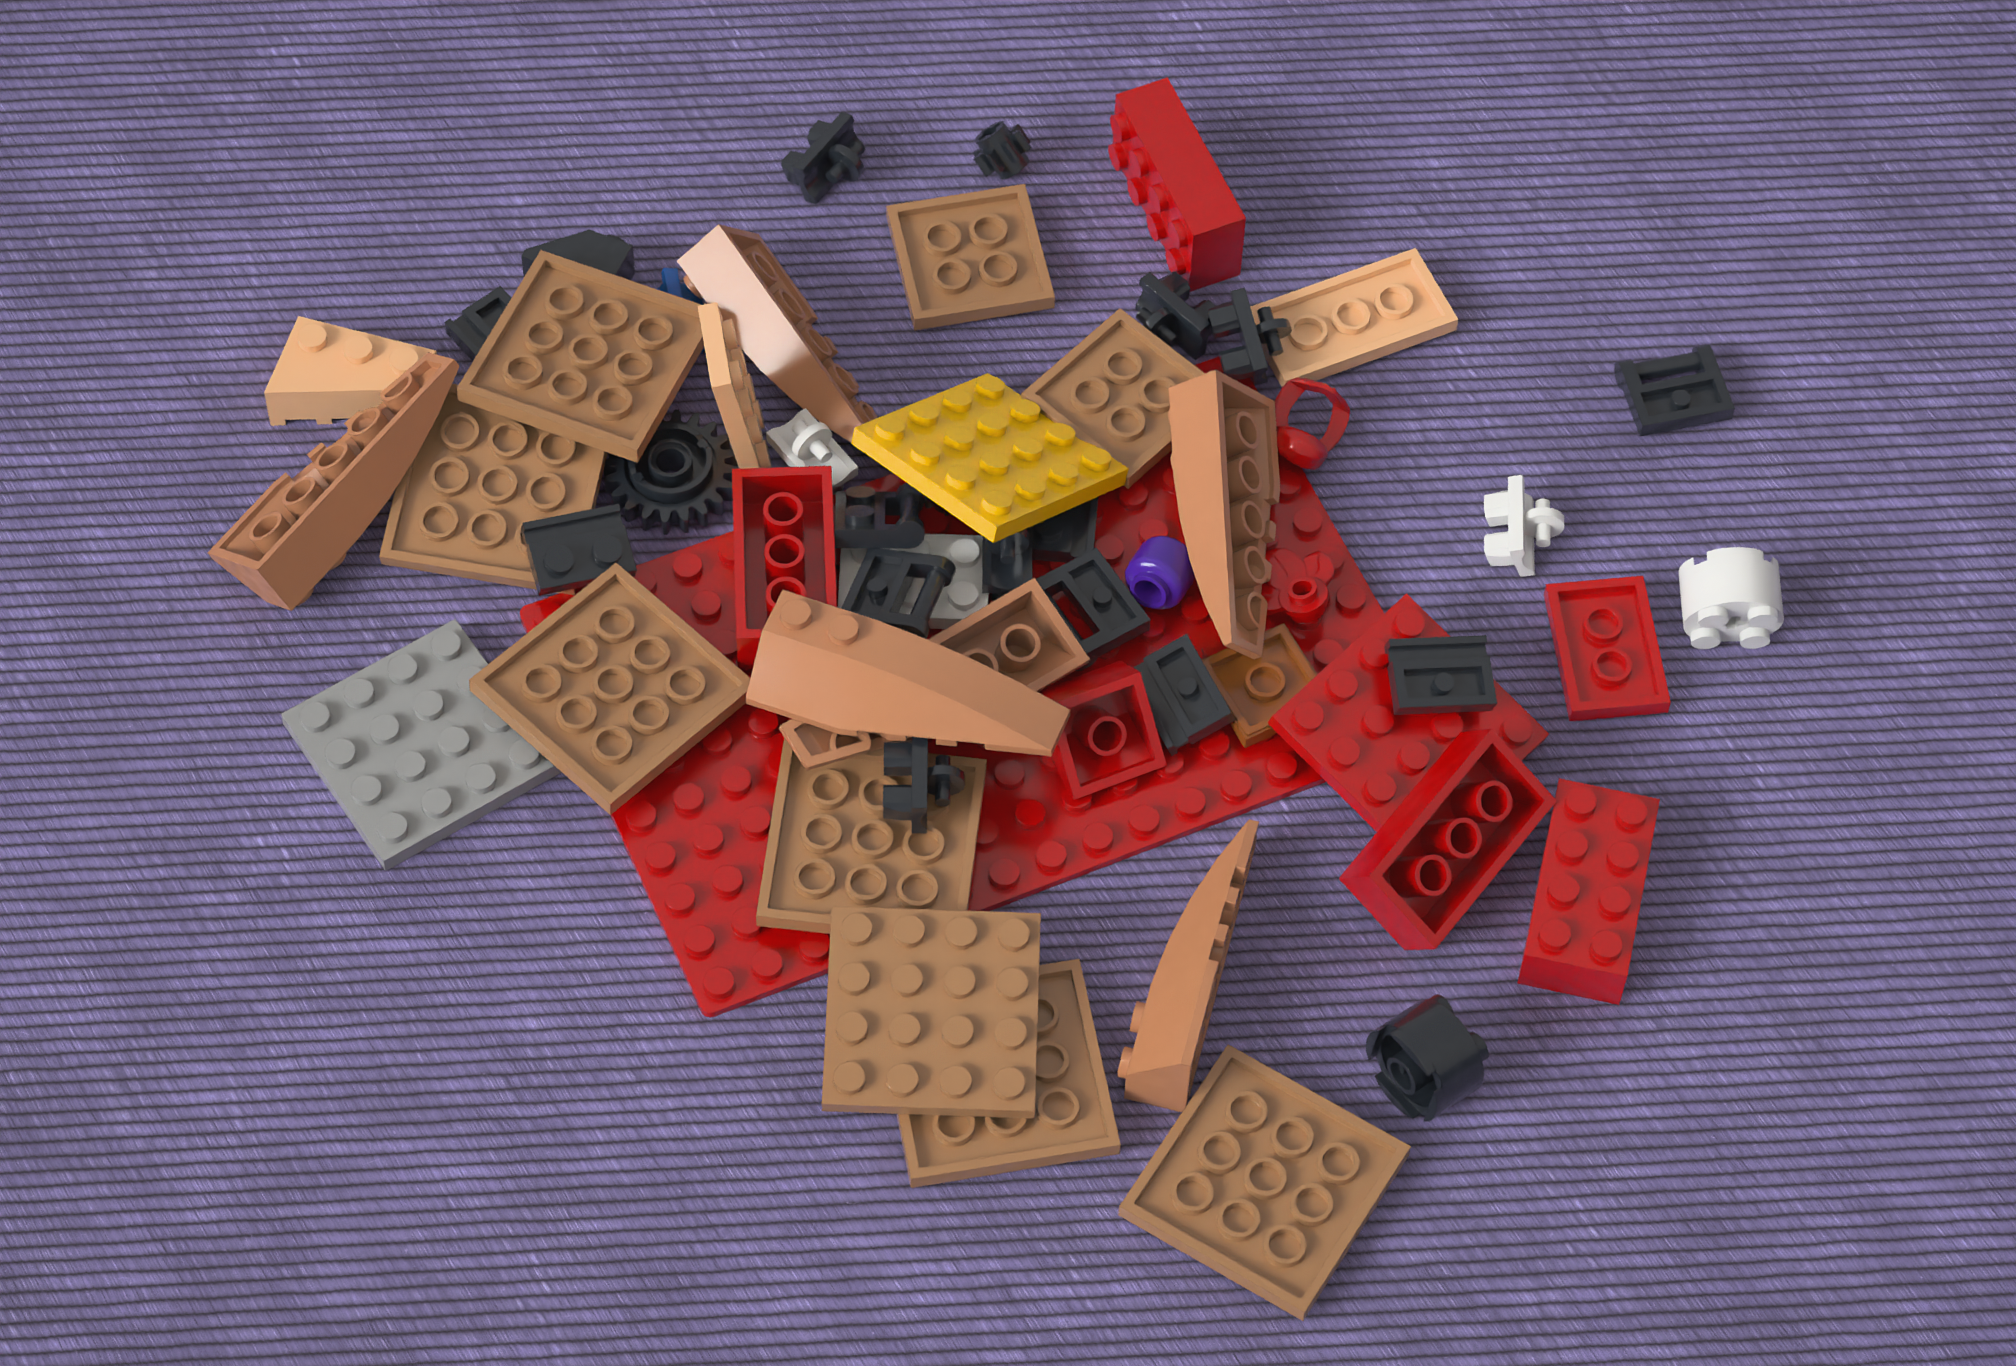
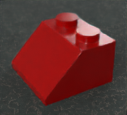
(1108, 729)

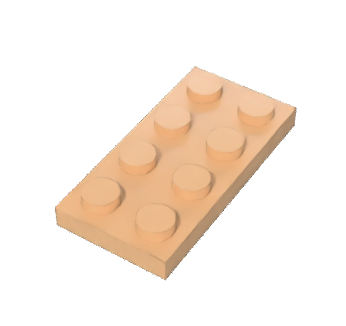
(1358, 317)
(733, 389)

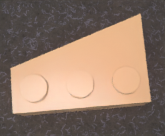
(334, 372)

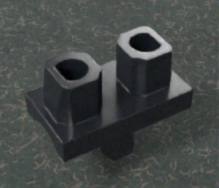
(831, 156)
(1169, 317)
(1249, 358)
(1006, 563)
(910, 801)

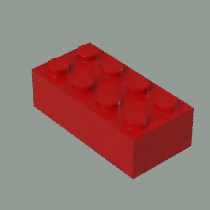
(1177, 184)
(780, 544)
(1448, 839)
(1589, 892)

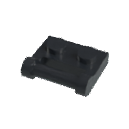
(1679, 400)
(862, 514)
(885, 581)
(1099, 600)

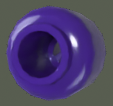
(1160, 573)

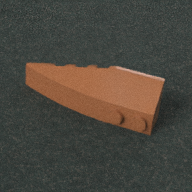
(774, 325)
(1224, 494)
(312, 520)
(1012, 635)
(879, 679)
(1186, 984)

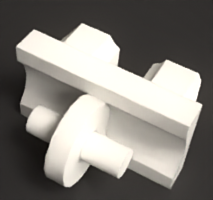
(810, 443)
(1524, 524)

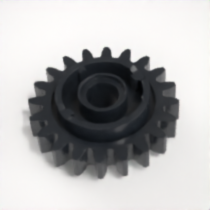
(698, 486)

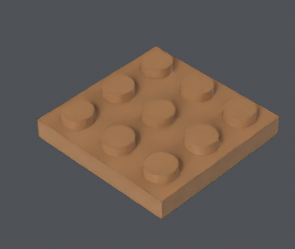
(970, 257)
(1116, 392)

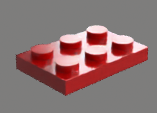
(1606, 648)

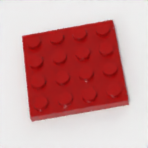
(1357, 744)

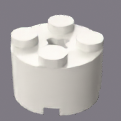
(1731, 598)

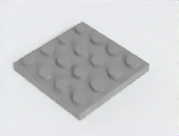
(414, 746)

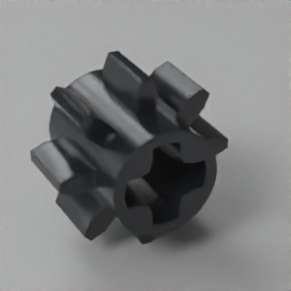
(1002, 150)

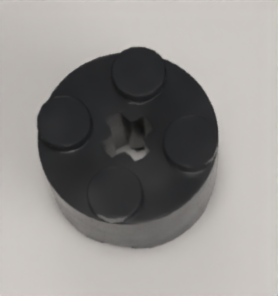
(1427, 1058)

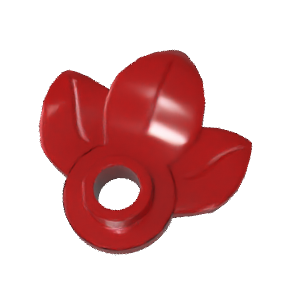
(1298, 584)

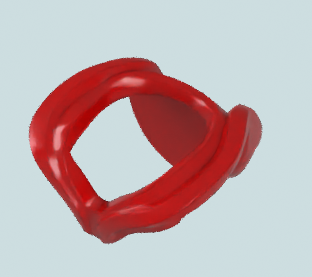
(1297, 444)

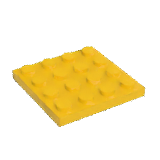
(989, 457)

